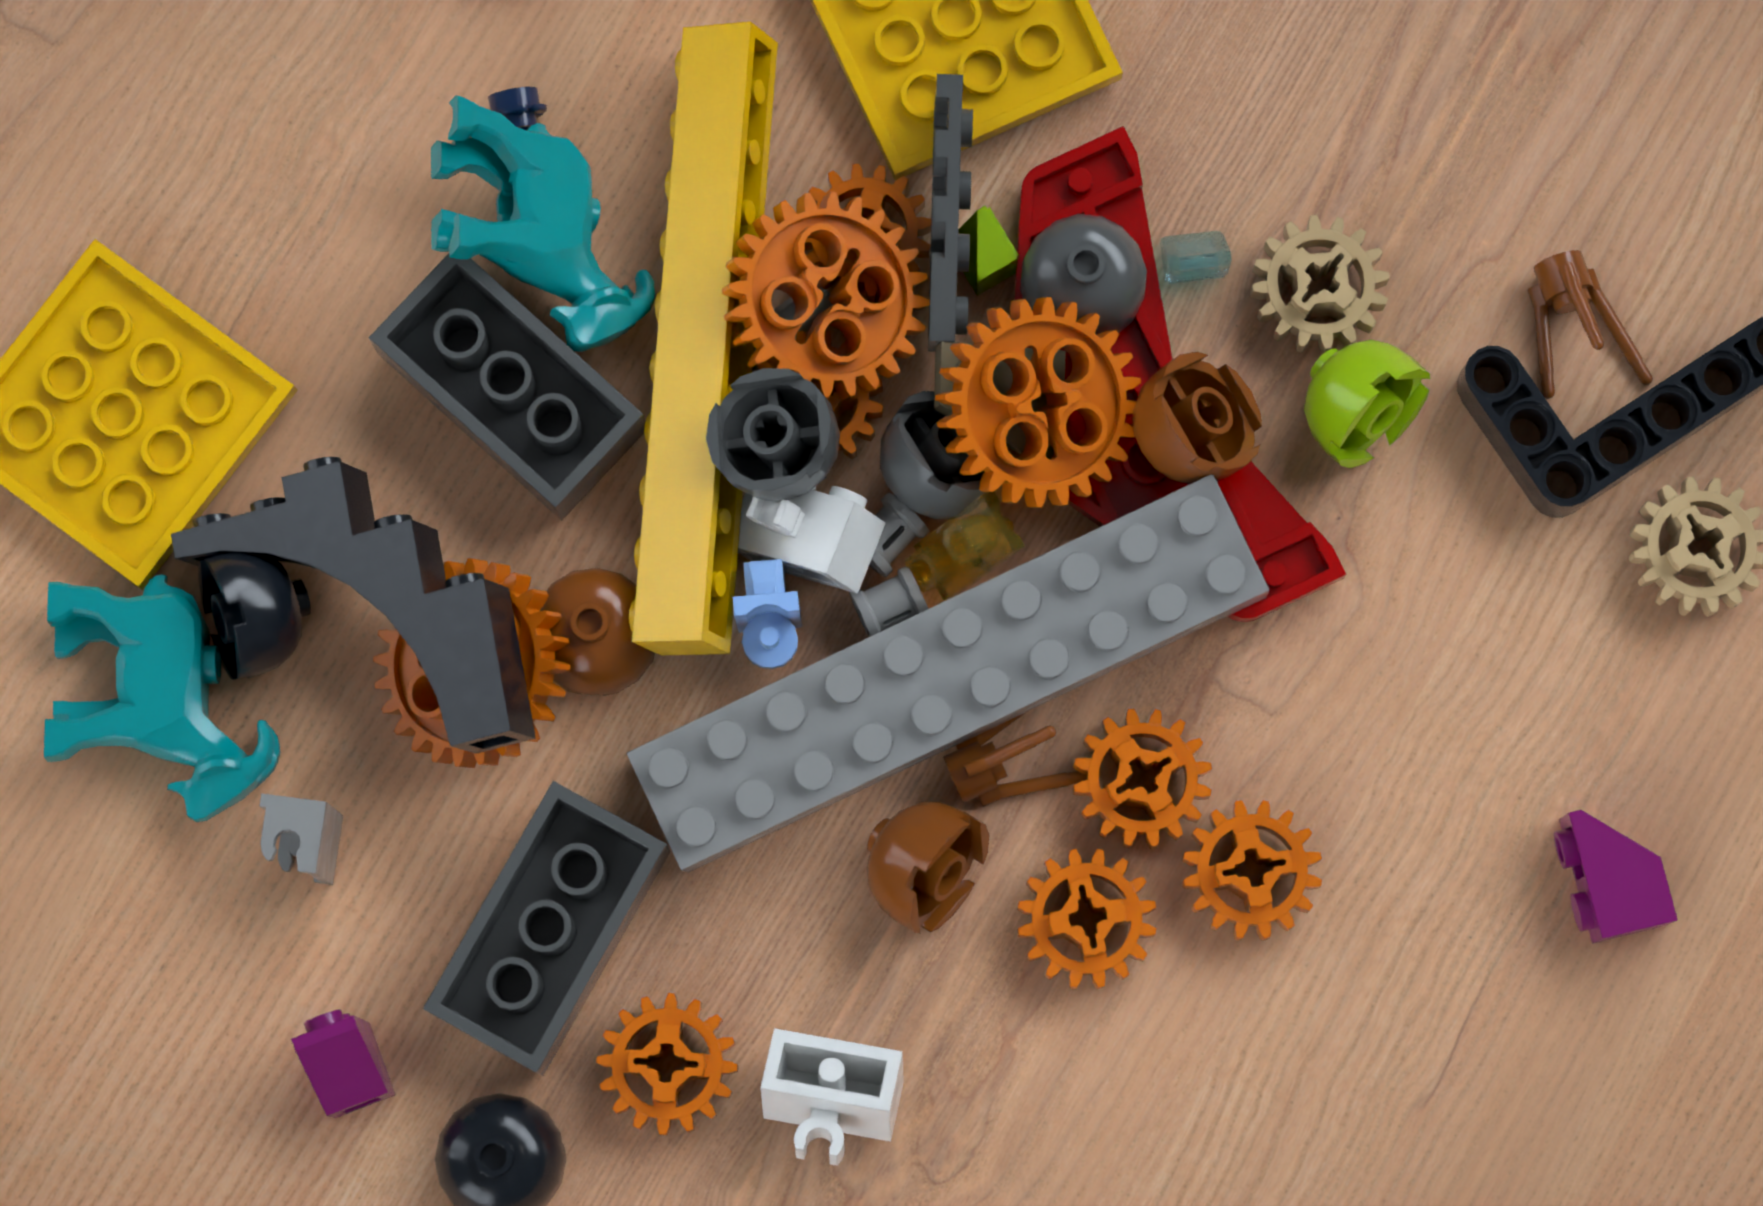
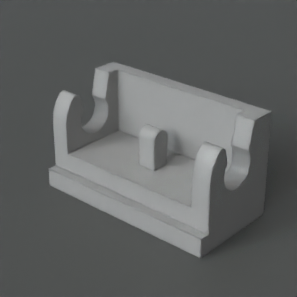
(307, 831)

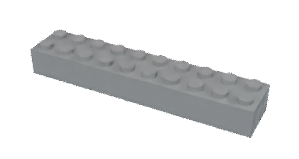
(948, 674)

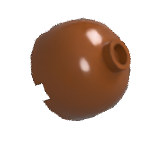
(1196, 420)
(596, 622)
(921, 863)

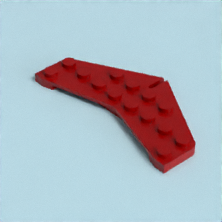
(1107, 182)

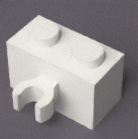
(814, 534)
(831, 1089)

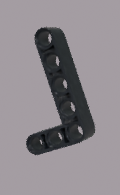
(1631, 424)

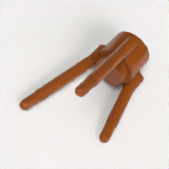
(1570, 288)
(979, 767)

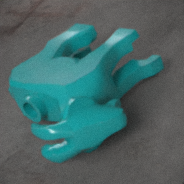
(541, 224)
(160, 689)

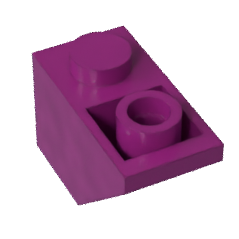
(1616, 879)
(343, 1063)

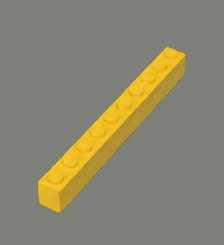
(713, 197)

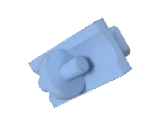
(767, 615)

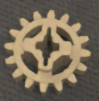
(1302, 267)
(1688, 524)

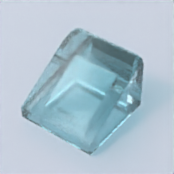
(1195, 257)

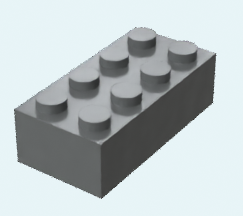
(509, 383)
(547, 928)

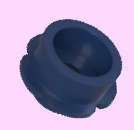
(518, 105)

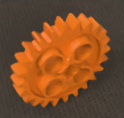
(780, 263)
(985, 415)
(416, 699)

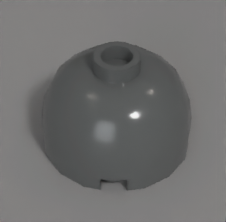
(1087, 264)
(773, 435)
(918, 465)

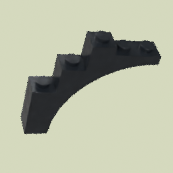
(454, 626)

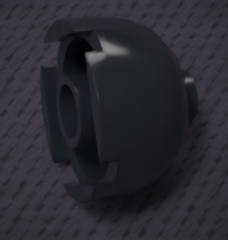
(253, 610)
(500, 1154)

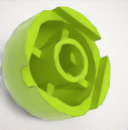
(1361, 396)

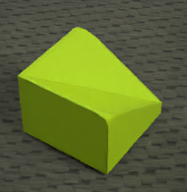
(991, 251)

